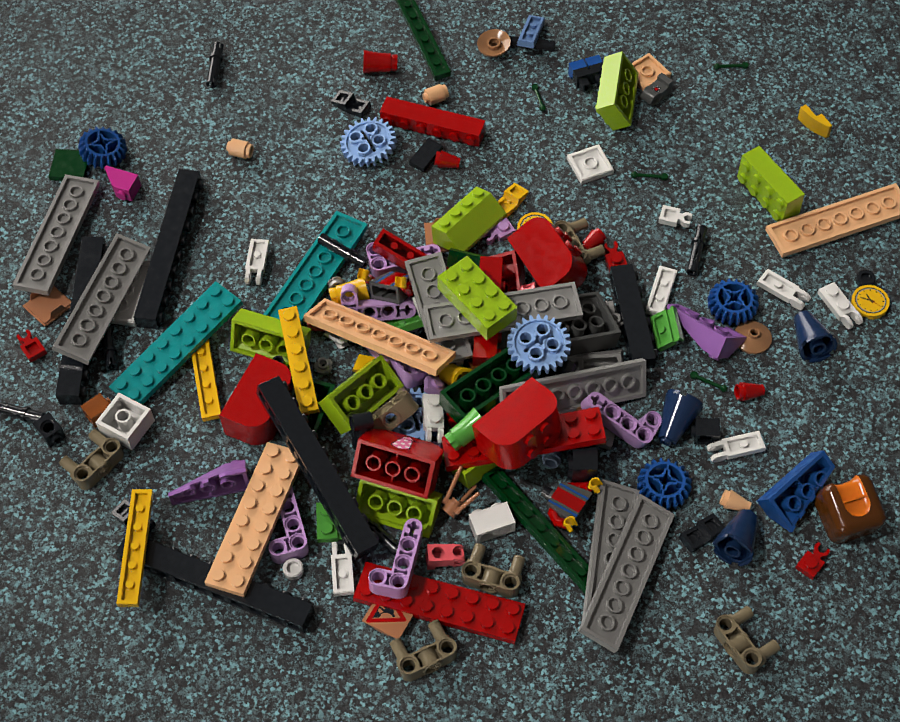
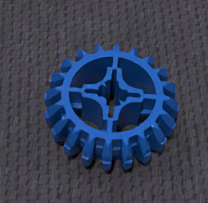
(102, 147)
(734, 308)
(680, 483)

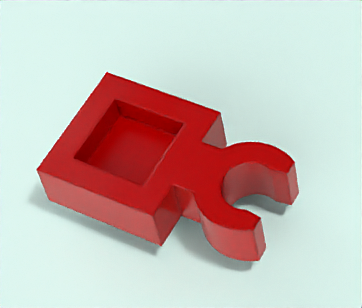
(613, 257)
(31, 347)
(813, 562)

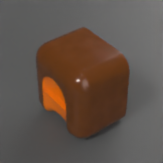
(850, 509)

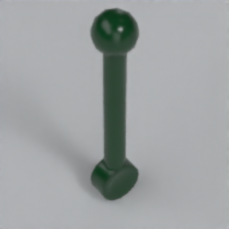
(744, 65)
(535, 88)
(663, 176)
(694, 375)

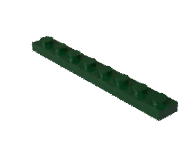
(424, 39)
(538, 526)

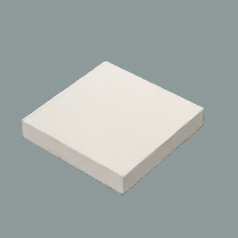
(590, 164)

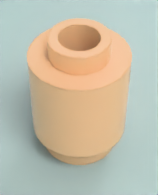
(435, 94)
(240, 148)

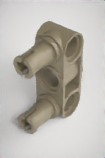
(574, 227)
(401, 405)
(97, 462)
(490, 578)
(739, 645)
(428, 658)

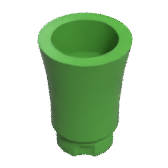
(463, 432)

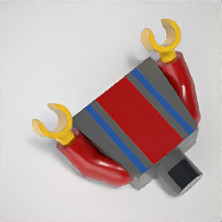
(389, 287)
(569, 502)

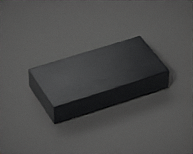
(425, 155)

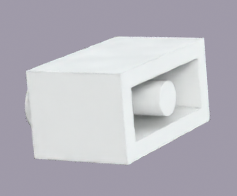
(491, 522)

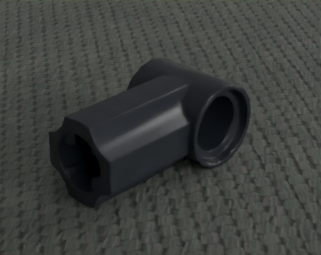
(359, 425)

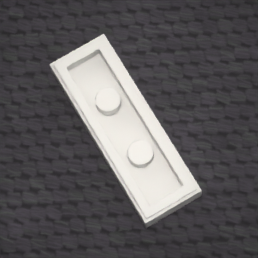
(661, 290)

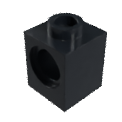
(44, 425)
(705, 430)

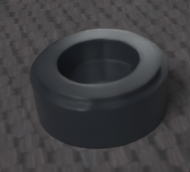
(865, 277)

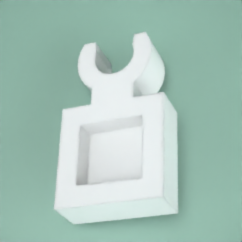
(672, 216)

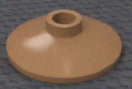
(493, 42)
(754, 343)

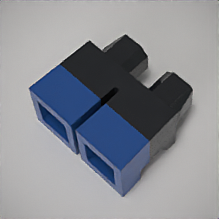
(586, 72)

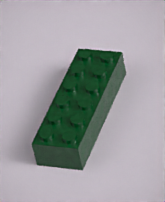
(481, 385)

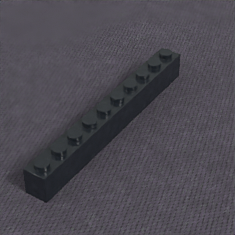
(168, 250)
(74, 374)
(317, 468)
(259, 599)

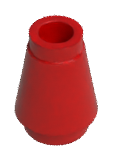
(446, 160)
(594, 239)
(746, 391)

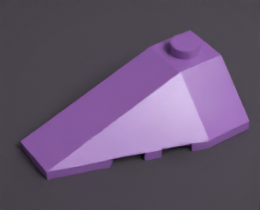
(712, 339)
(224, 480)

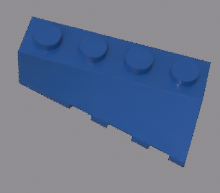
(792, 494)

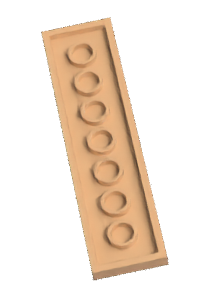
(835, 220)
(379, 337)
(254, 521)

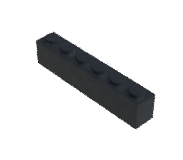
(632, 313)

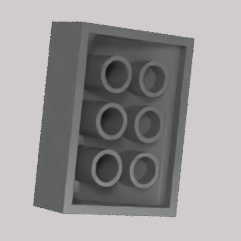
(595, 330)

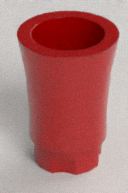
(379, 62)

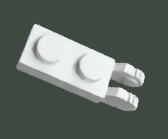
(256, 260)
(783, 289)
(840, 305)
(432, 417)
(737, 446)
(342, 572)

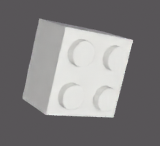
(125, 421)

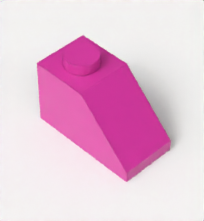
(123, 183)

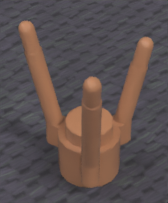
(454, 507)

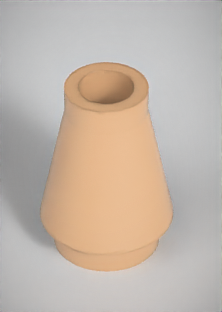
(734, 501)

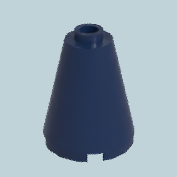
(813, 338)
(677, 416)
(737, 539)

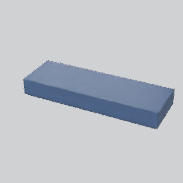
(531, 31)

